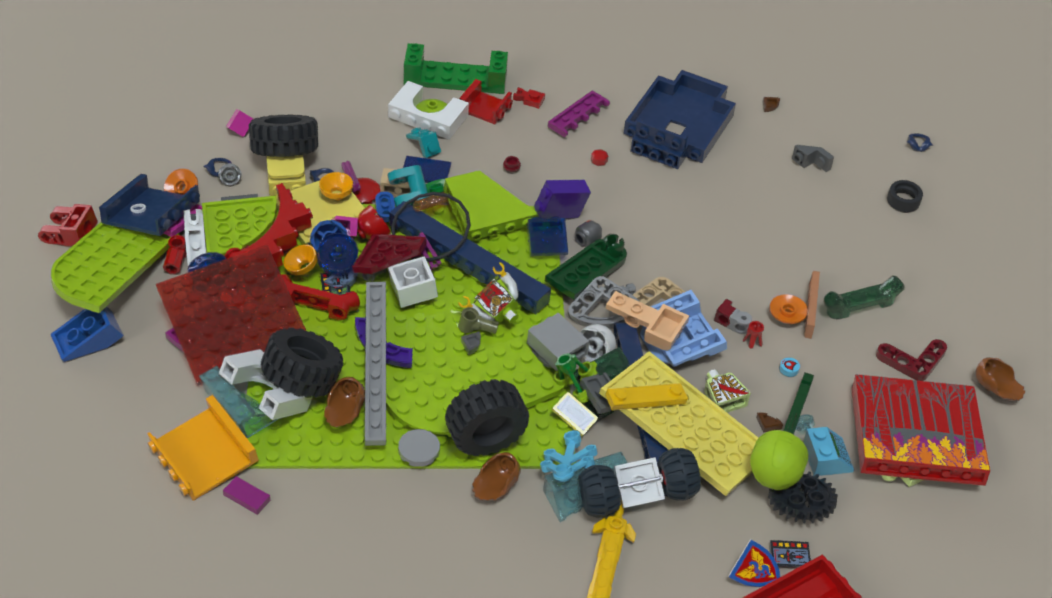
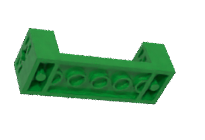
(455, 75)

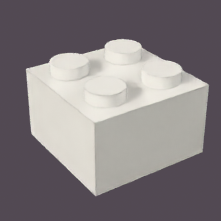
(412, 281)

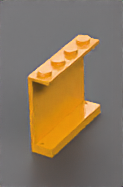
(204, 450)

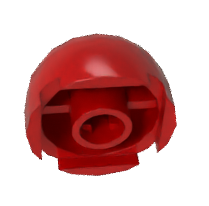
(370, 223)

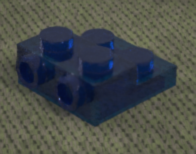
(547, 236)

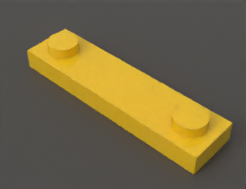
(646, 396)

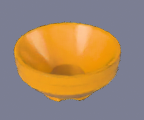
(336, 182)
(299, 256)

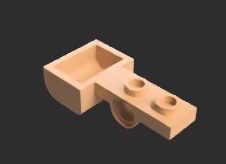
(662, 324)

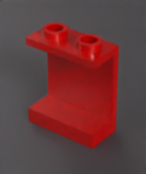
(484, 105)

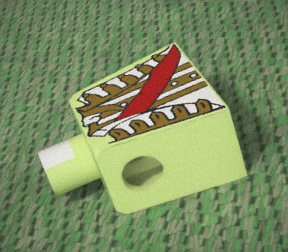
(726, 391)

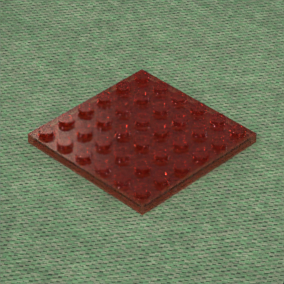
(228, 308)

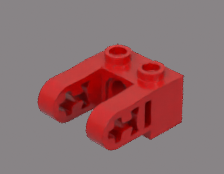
(74, 223)

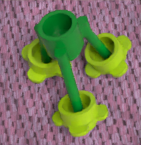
(564, 376)

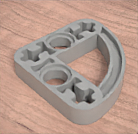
(598, 294)

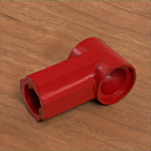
(175, 254)

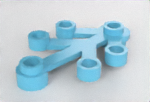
(564, 470)

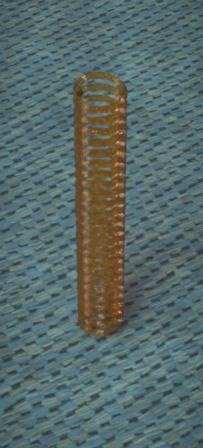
(429, 202)

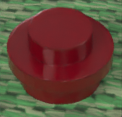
(511, 164)

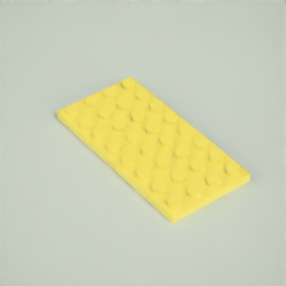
(700, 425)

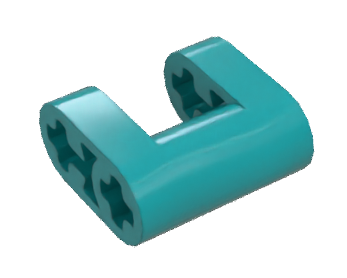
(415, 179)

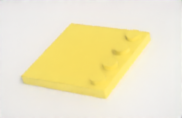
(323, 207)

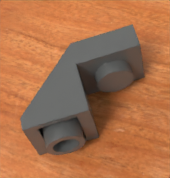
(808, 155)

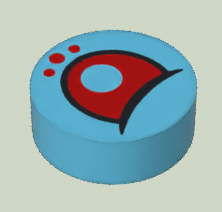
(789, 367)

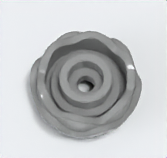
(229, 179)

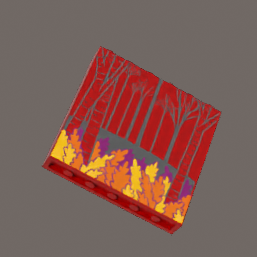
(919, 430)

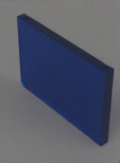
(431, 168)

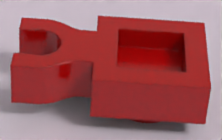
(530, 98)

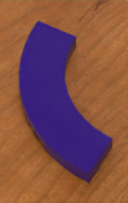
(395, 354)

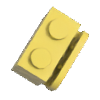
(287, 171)

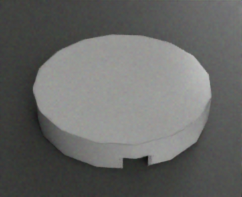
(419, 447)

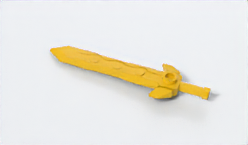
(609, 552)

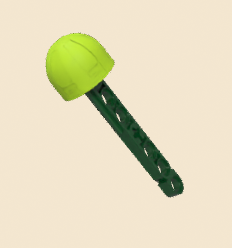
(779, 455)

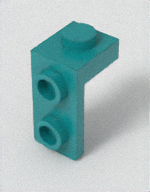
(427, 140)

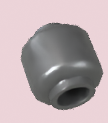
(588, 233)

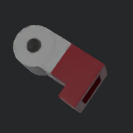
(732, 317)

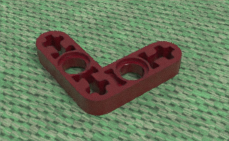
(913, 365)

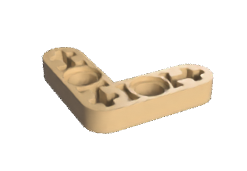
(660, 288)

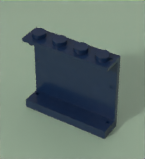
(161, 210)

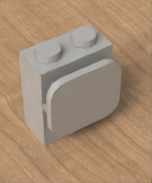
(555, 338)

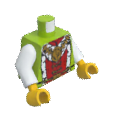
(497, 298)

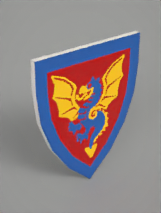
(755, 566)

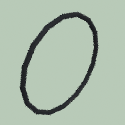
(443, 195)

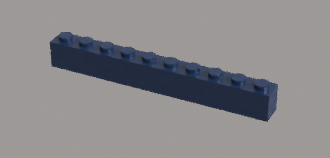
(470, 256)

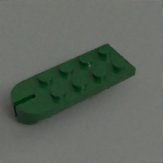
(595, 260)

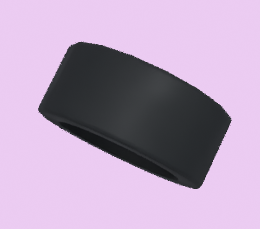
(906, 187)

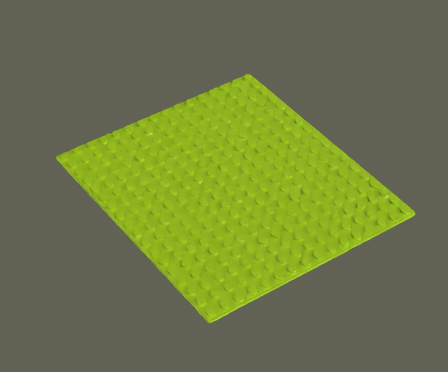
(432, 332)

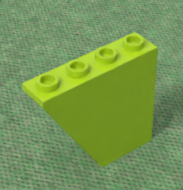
(489, 205)

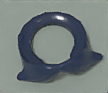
(914, 145)
(210, 166)
(315, 173)

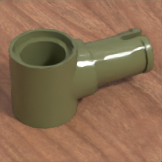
(471, 320)

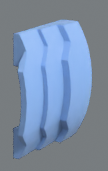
(695, 339)

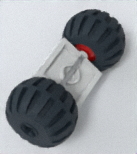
(639, 482)

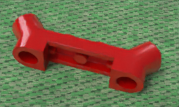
(336, 304)

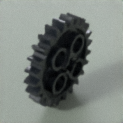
(812, 502)

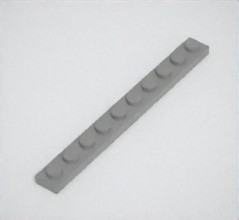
(375, 364)

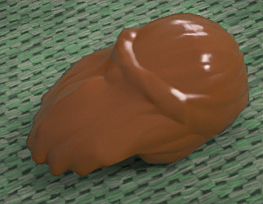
(999, 379)
(344, 402)
(496, 477)

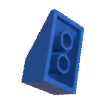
(86, 334)

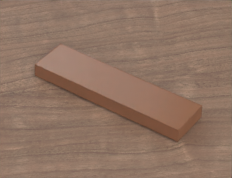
(812, 304)

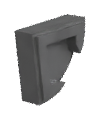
(471, 342)

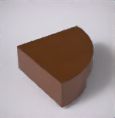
(770, 103)
(768, 423)

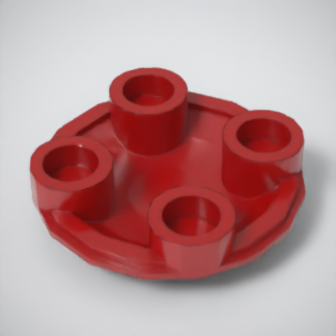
(368, 190)

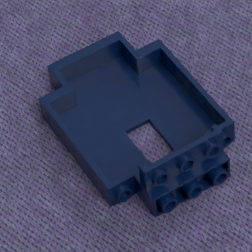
(688, 102)

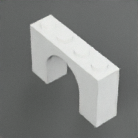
(444, 122)
(275, 402)

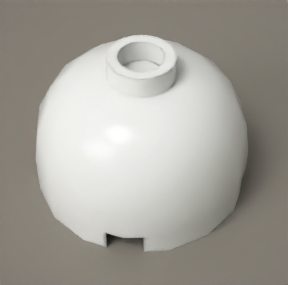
(600, 341)

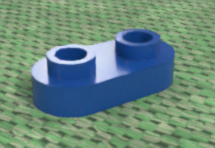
(384, 205)

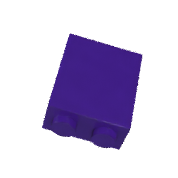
(562, 198)

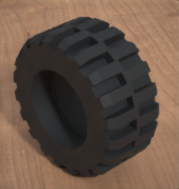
(283, 135)
(301, 362)
(486, 417)

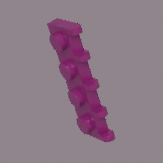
(577, 112)

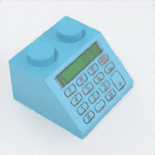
(827, 452)

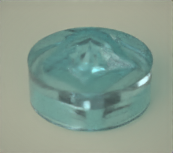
(805, 422)

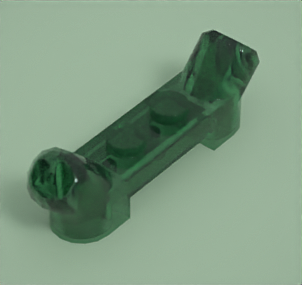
(883, 294)

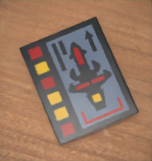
(790, 552)

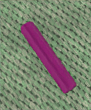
(348, 169)

